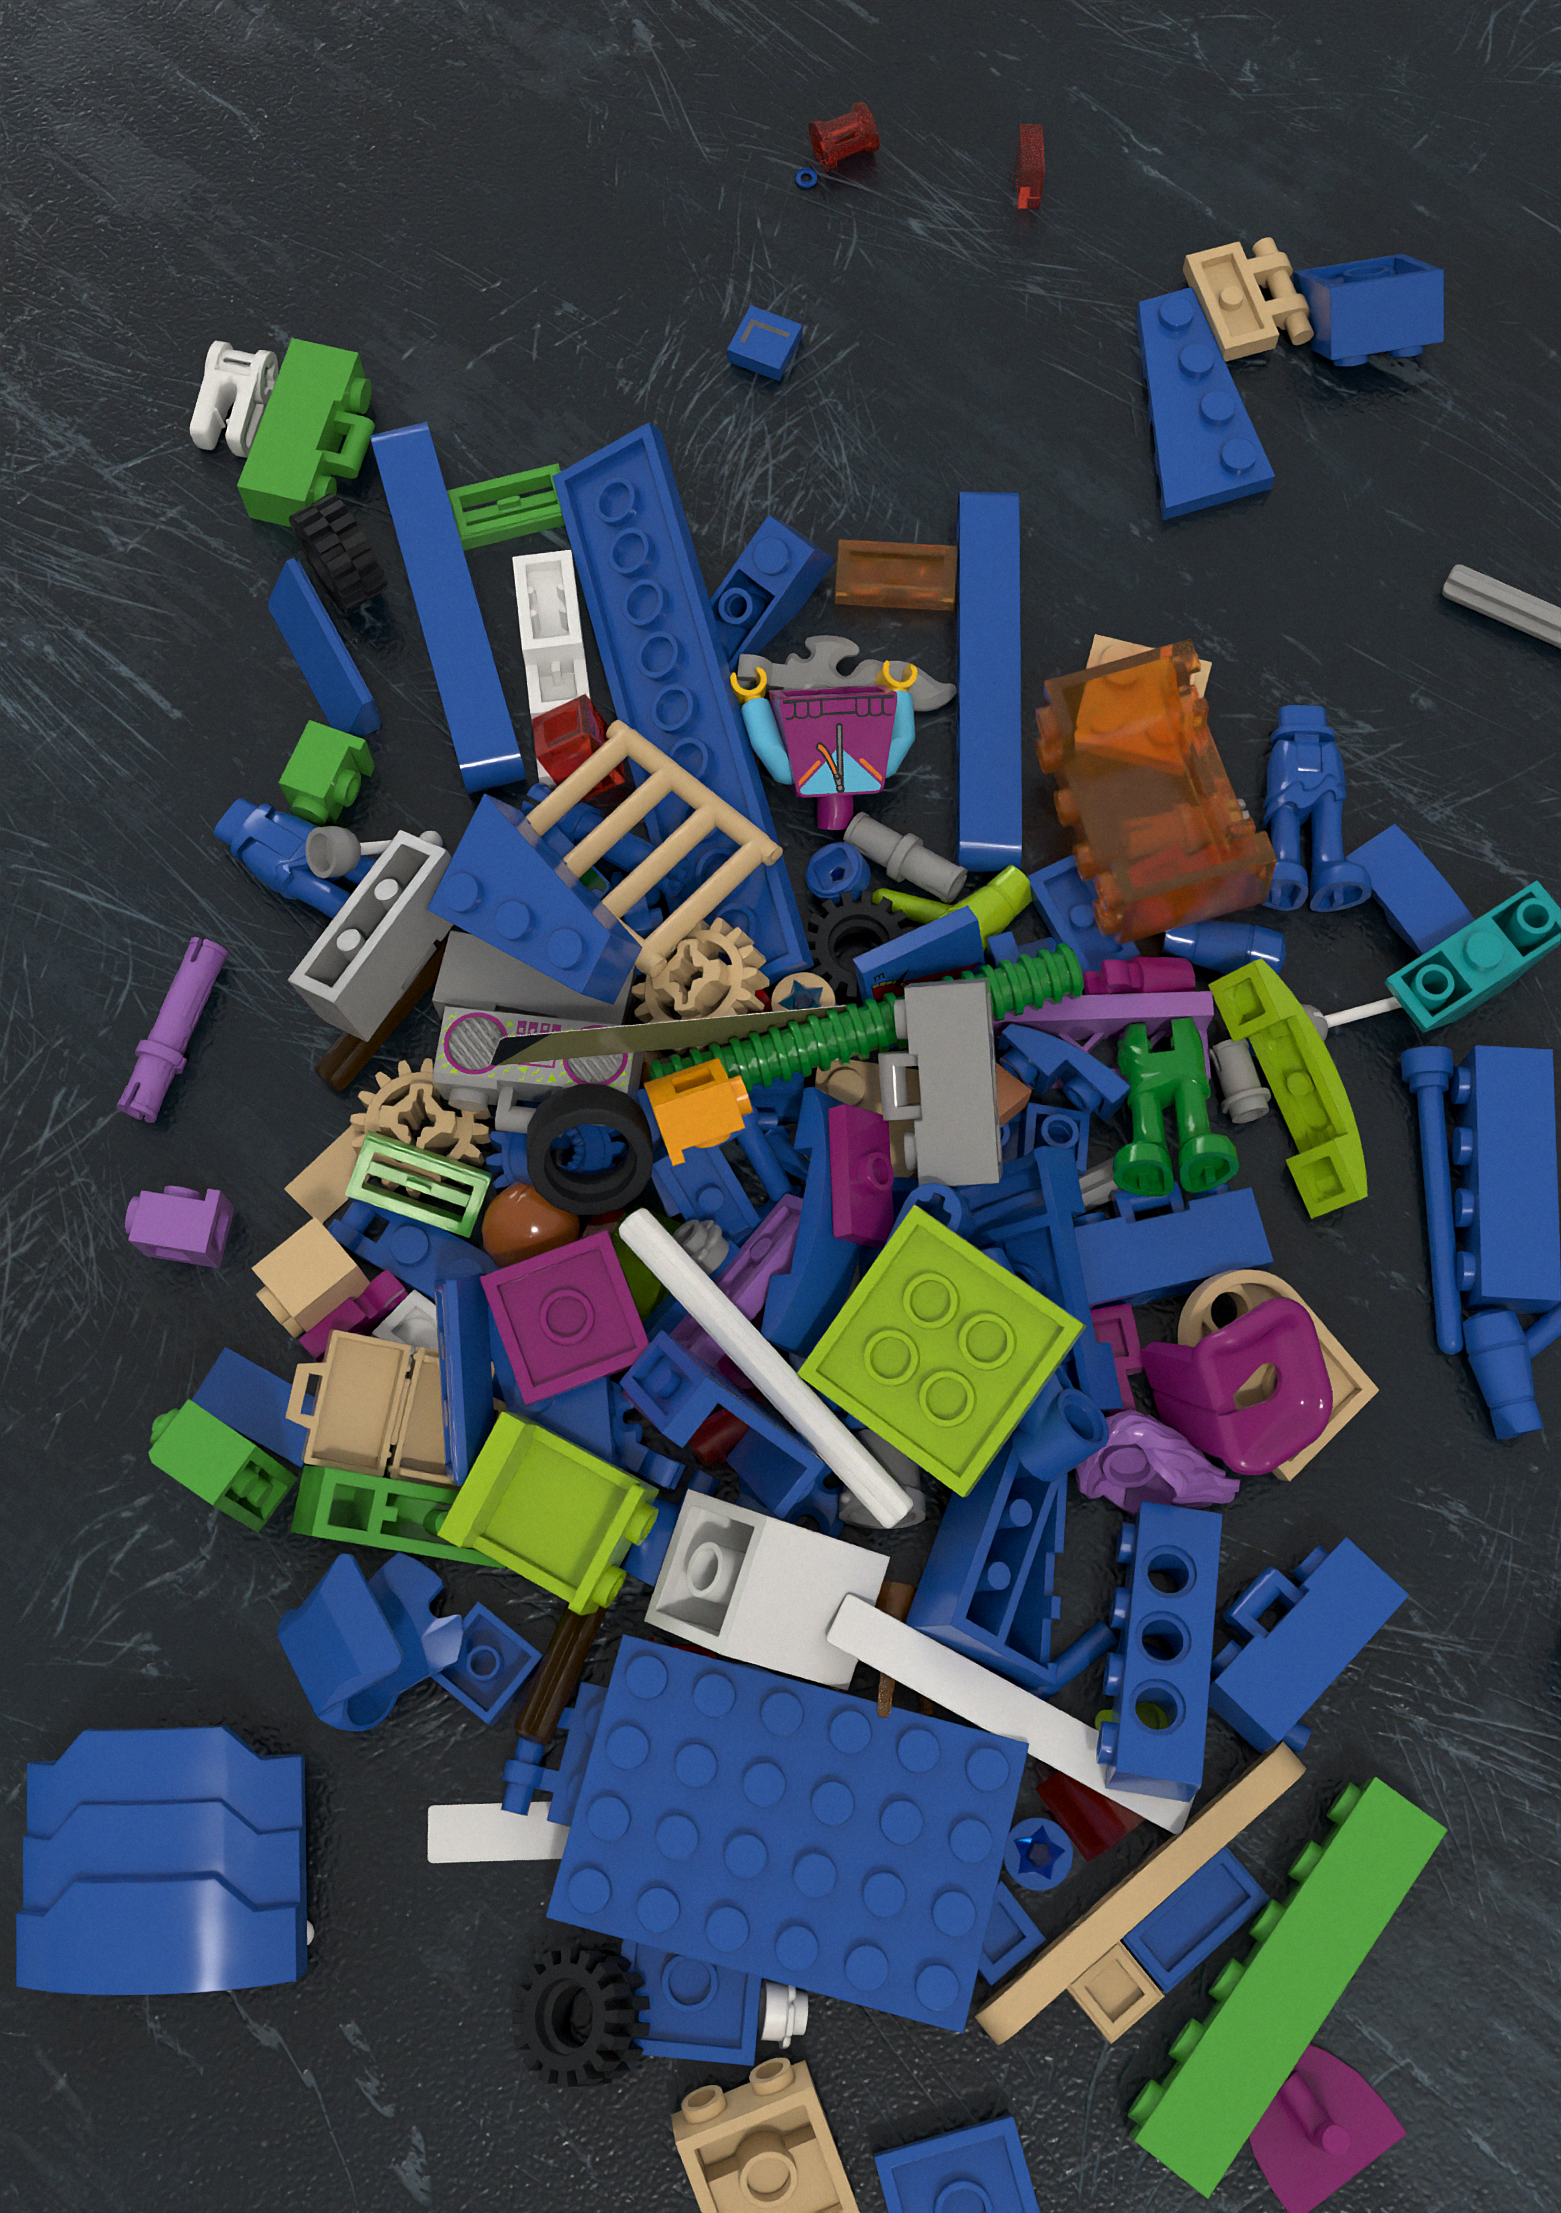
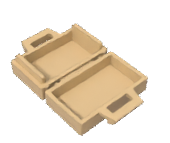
(369, 1404)

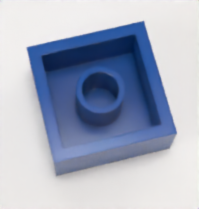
(491, 1666)

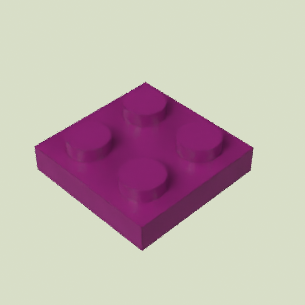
(566, 1317)

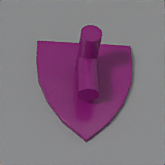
(1320, 2131)

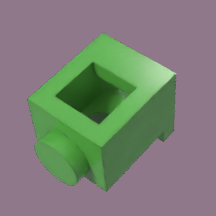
(325, 773)

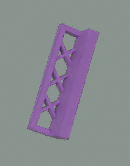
(1108, 1016)
(746, 1278)

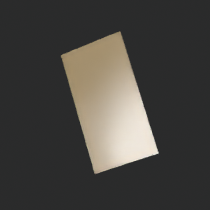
(325, 1181)

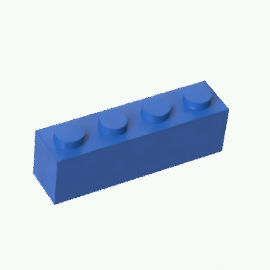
(1507, 1180)

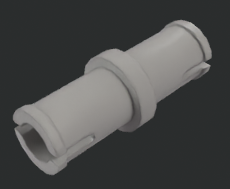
(905, 857)

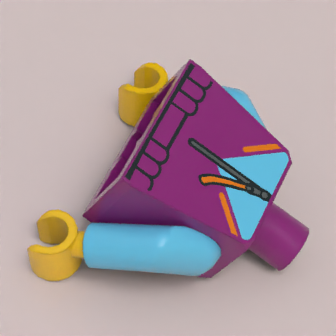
(831, 738)

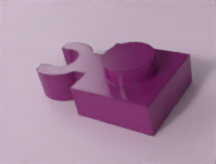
(357, 1315)

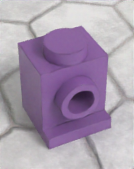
(180, 1225)

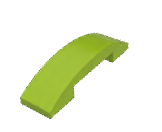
(1304, 1083)

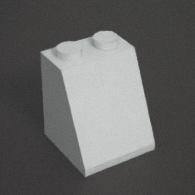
(761, 1588)

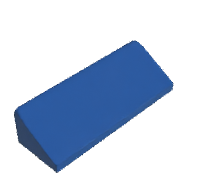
(322, 653)
(463, 1370)

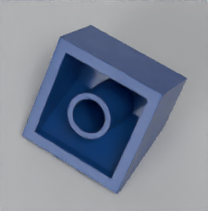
(1373, 307)

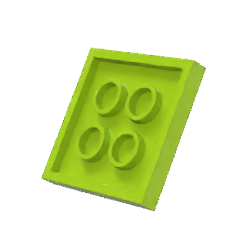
(941, 1350)

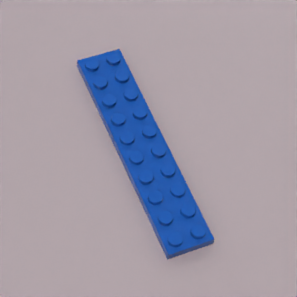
(673, 673)

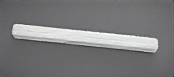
(766, 1368)

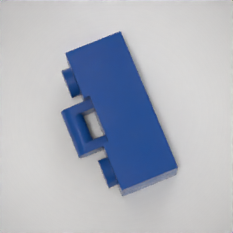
(1170, 1252)
(1326, 1625)

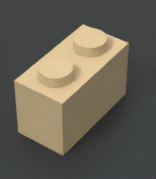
(308, 1278)

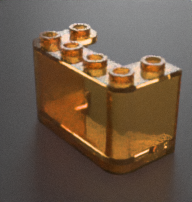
(1149, 796)

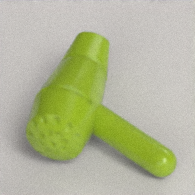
(992, 904)

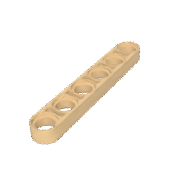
(1139, 1893)

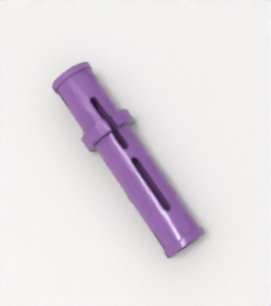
(164, 1049)

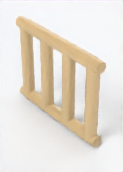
(709, 813)

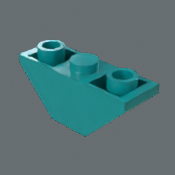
(1478, 959)

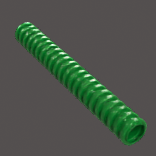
(873, 1026)

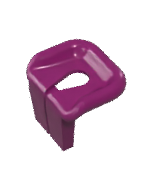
(1199, 1382)

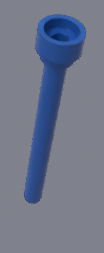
(1428, 1074)

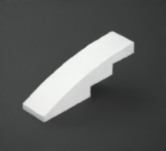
(550, 634)

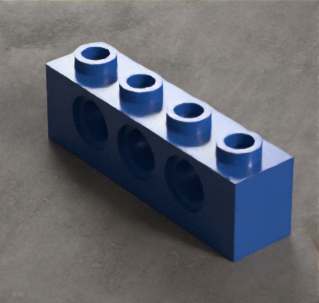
(1188, 1548)

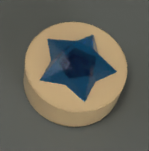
(802, 992)

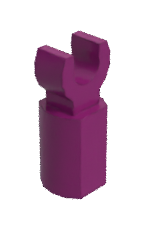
(1141, 976)

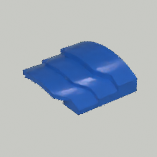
(163, 1865)

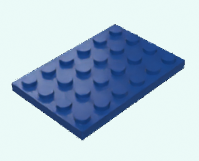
(790, 1833)

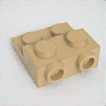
(762, 2146)

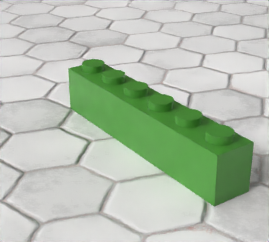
(1286, 1983)

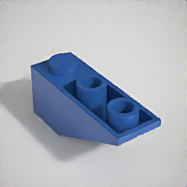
(766, 588)

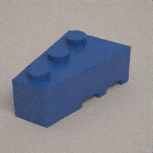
(531, 906)
(994, 1573)

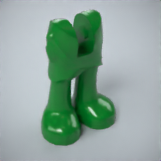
(1156, 1084)

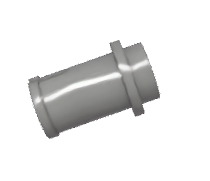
(1239, 1081)

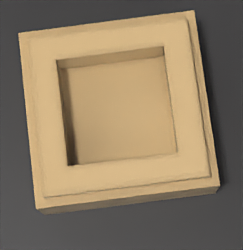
(1115, 1992)

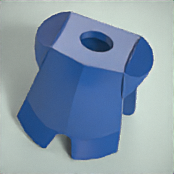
(368, 1641)

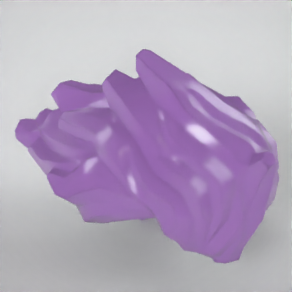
(1151, 1465)

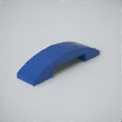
(823, 1267)

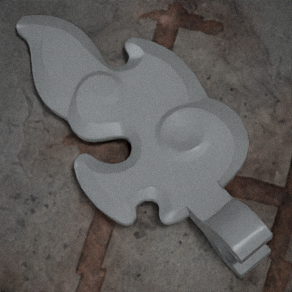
(821, 672)

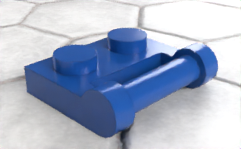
(710, 1191)

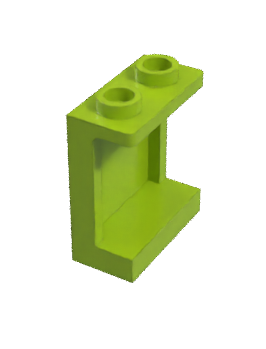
(551, 1512)

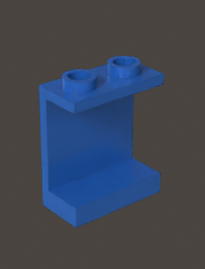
(682, 1390)

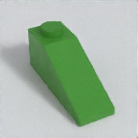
(378, 1513)

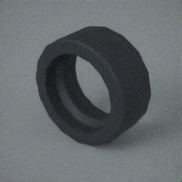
(581, 1192)

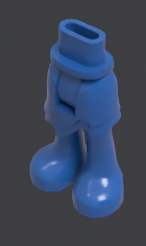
(1303, 784)
(275, 853)

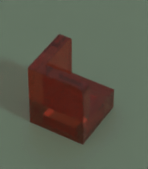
(568, 738)

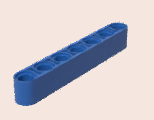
(448, 609)
(988, 682)

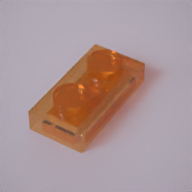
(896, 575)

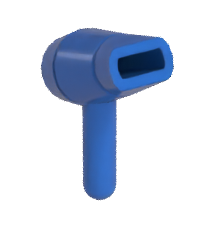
(1226, 946)
(1502, 1365)

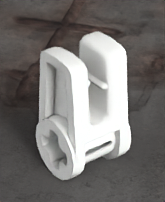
(230, 379)

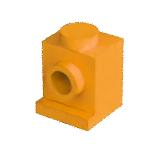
(697, 1107)

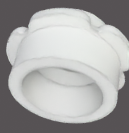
(781, 2012)

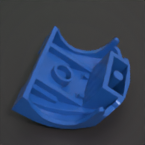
(1034, 1226)

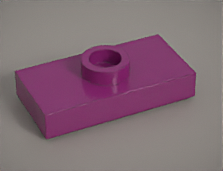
(860, 1176)

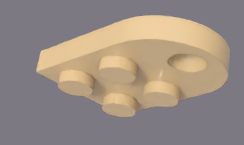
(1249, 1289)

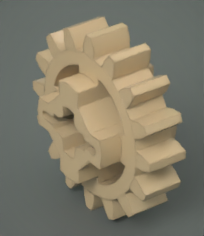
(700, 982)
(396, 1121)

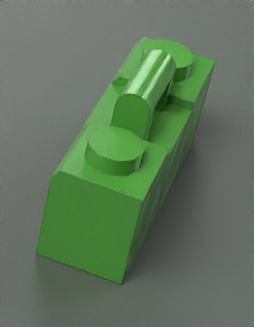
(302, 431)
(219, 1464)

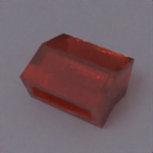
(1086, 1815)

